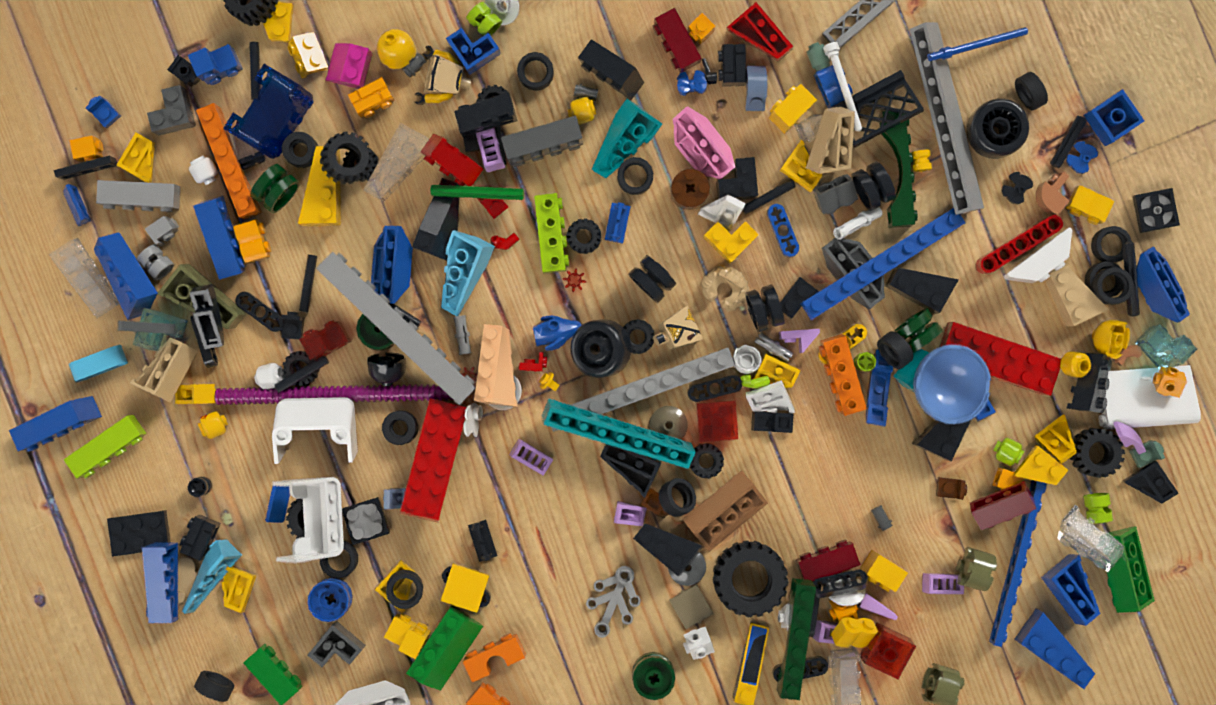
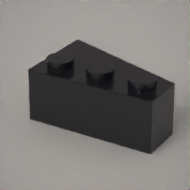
(611, 69)
(485, 114)
(1091, 389)
(942, 438)

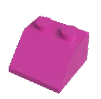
(349, 65)

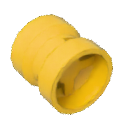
(921, 160)

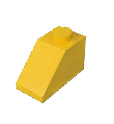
(195, 394)

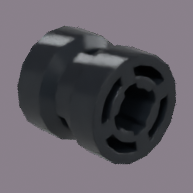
(196, 489)

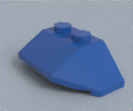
(392, 263)
(1160, 286)

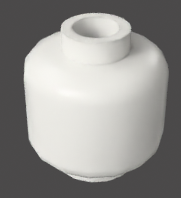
(203, 170)
(268, 375)

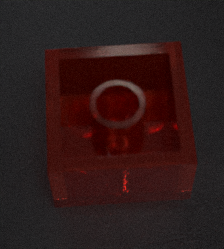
(717, 421)
(888, 651)

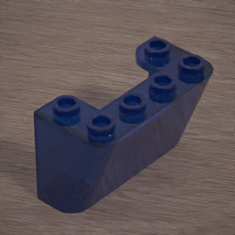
(273, 114)

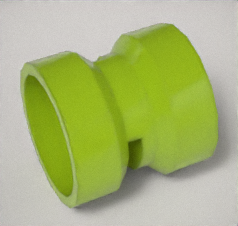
(868, 362)

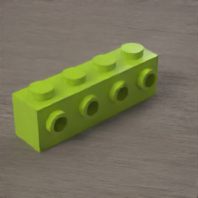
(550, 233)
(105, 446)

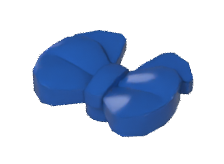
(685, 85)
(1080, 163)

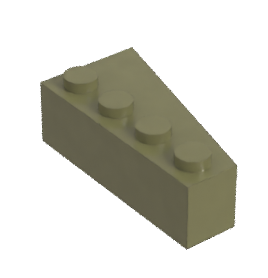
(184, 280)

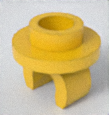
(546, 380)

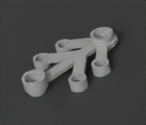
(614, 598)

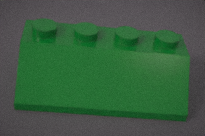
(1129, 575)
(444, 649)

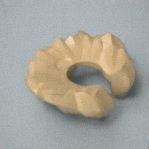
(734, 279)

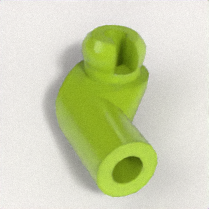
(754, 383)

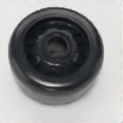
(1010, 121)
(613, 344)

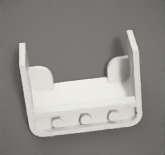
(315, 414)
(321, 518)

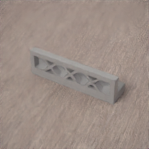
(859, 24)

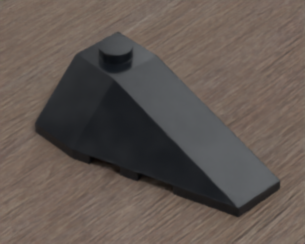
(438, 224)

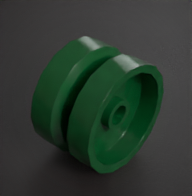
(274, 188)
(917, 331)
(370, 338)
(655, 687)

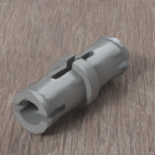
(462, 334)
(773, 347)

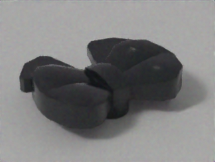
(1015, 194)

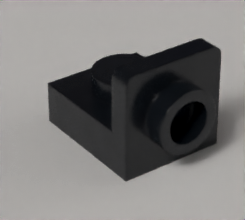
(292, 325)

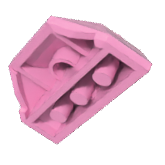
(702, 144)

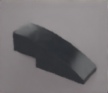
(207, 316)

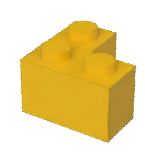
(789, 111)
(730, 245)
(883, 571)
(407, 634)

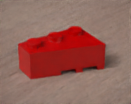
(760, 32)
(451, 161)

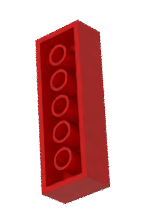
(1006, 359)
(433, 460)

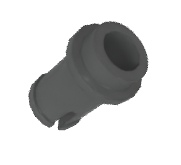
(414, 65)
(582, 91)
(882, 518)

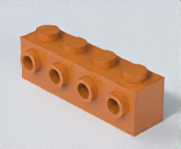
(842, 374)

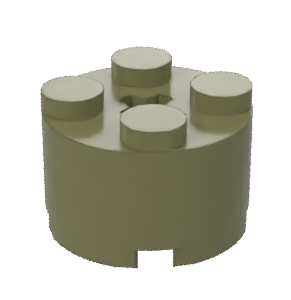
(976, 569)
(942, 685)

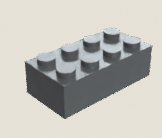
(542, 141)

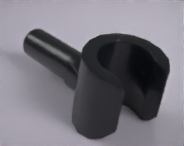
(711, 78)

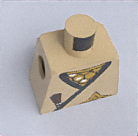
(678, 330)

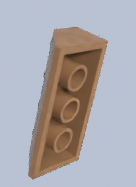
(725, 511)

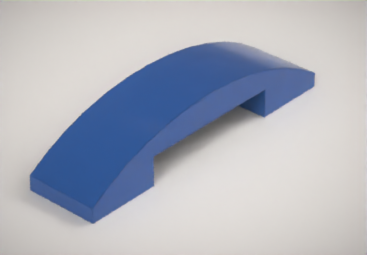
(878, 392)

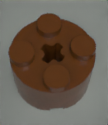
(689, 178)

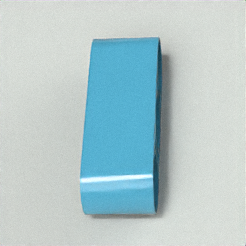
(98, 363)

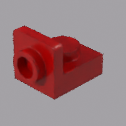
(530, 365)

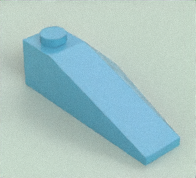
(465, 264)
(211, 572)

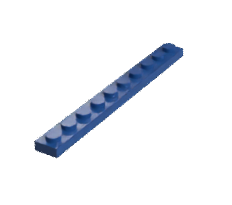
(882, 264)
(1017, 563)

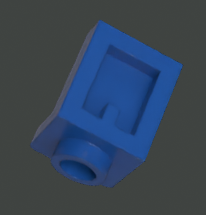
(103, 111)

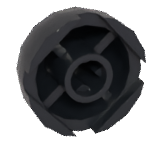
(386, 368)

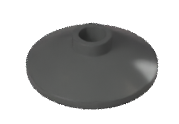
(694, 575)

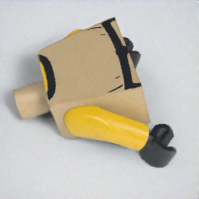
(442, 77)

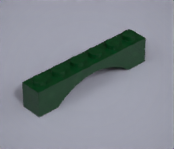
(901, 210)
(800, 616)

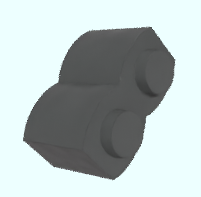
(835, 194)

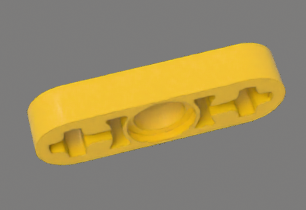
(856, 339)

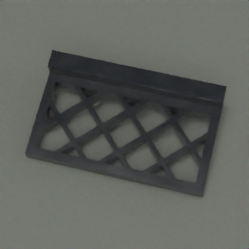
(877, 91)

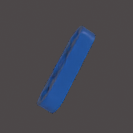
(793, 241)

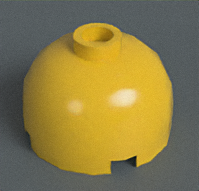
(395, 48)
(1111, 338)

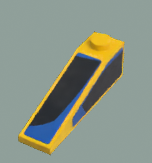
(750, 665)

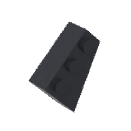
(922, 288)
(634, 467)
(668, 548)

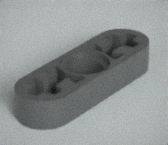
(146, 327)

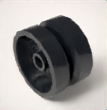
(873, 186)
(654, 276)
(764, 308)

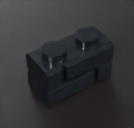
(733, 65)
(199, 537)

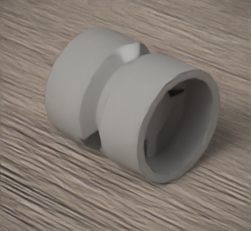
(157, 264)

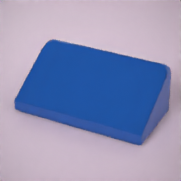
(76, 205)
(278, 504)

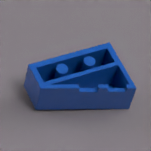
(1071, 589)

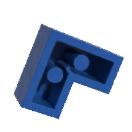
(475, 54)
(216, 64)

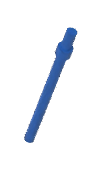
(947, 52)

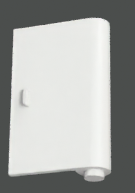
(1137, 404)

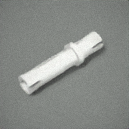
(862, 220)

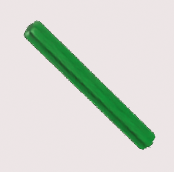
(477, 192)

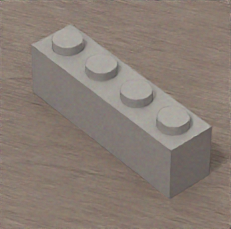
(138, 195)

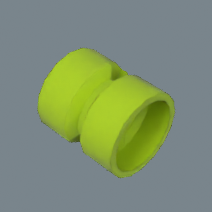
(481, 17)
(1098, 507)

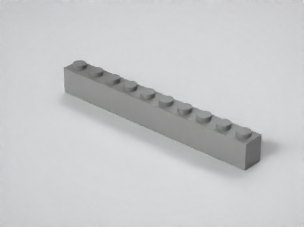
(947, 120)
(392, 324)
(657, 383)

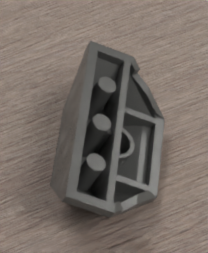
(844, 257)

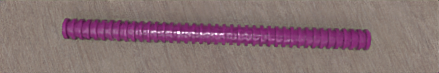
(353, 393)

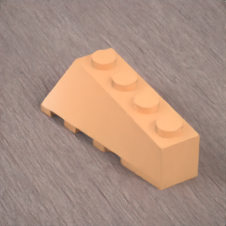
(495, 370)

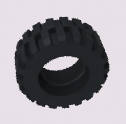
(764, 600)

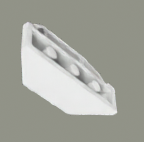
(1044, 260)
(376, 694)

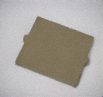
(691, 606)

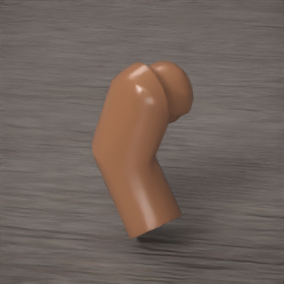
(1130, 351)

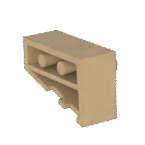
(833, 141)
(1073, 297)
(166, 370)

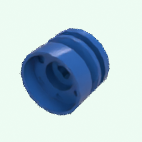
(319, 602)

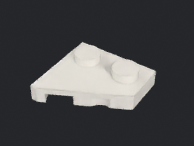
(724, 210)
(770, 399)

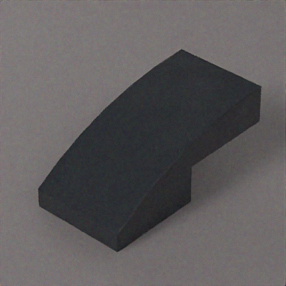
(772, 422)

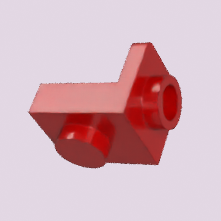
(493, 206)

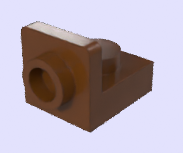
(951, 488)
(653, 504)

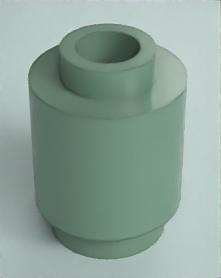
(817, 57)

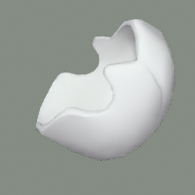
(746, 359)

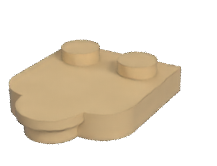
(186, 578)

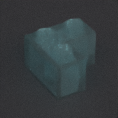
(153, 340)
(1164, 349)

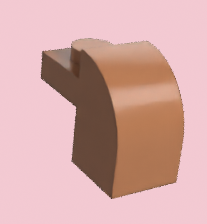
(1049, 198)

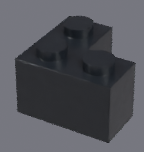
(745, 181)

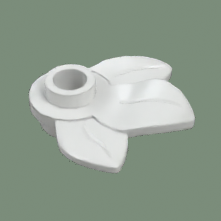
(472, 414)

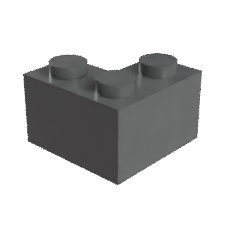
(176, 114)
(337, 641)

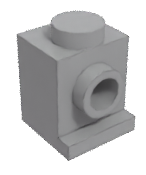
(162, 230)

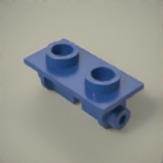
(617, 222)

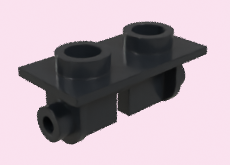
(482, 540)

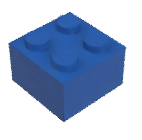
(1113, 117)

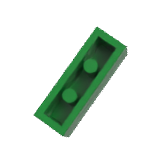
(273, 674)

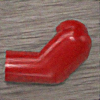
(504, 243)

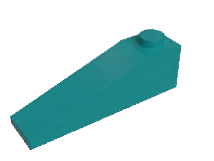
(627, 132)

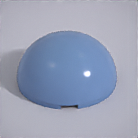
(952, 384)

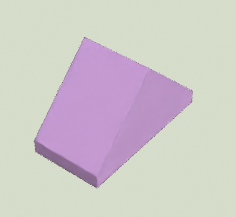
(629, 514)

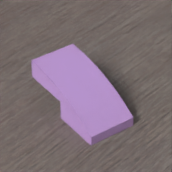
(1129, 437)

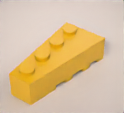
(322, 196)

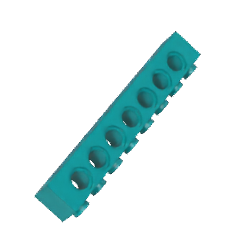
(617, 433)

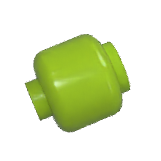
(1008, 451)

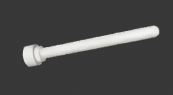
(832, 51)

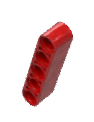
(1027, 243)

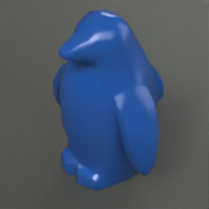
(554, 331)

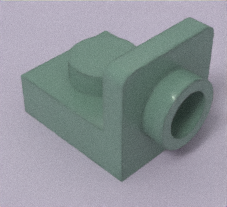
(1153, 452)

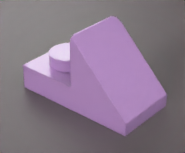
(804, 336)

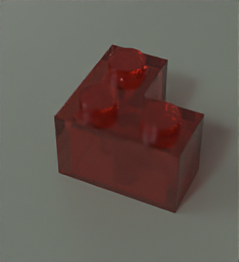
(324, 341)

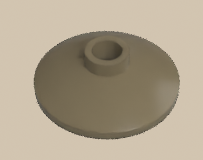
(671, 414)

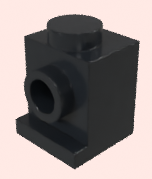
(178, 67)

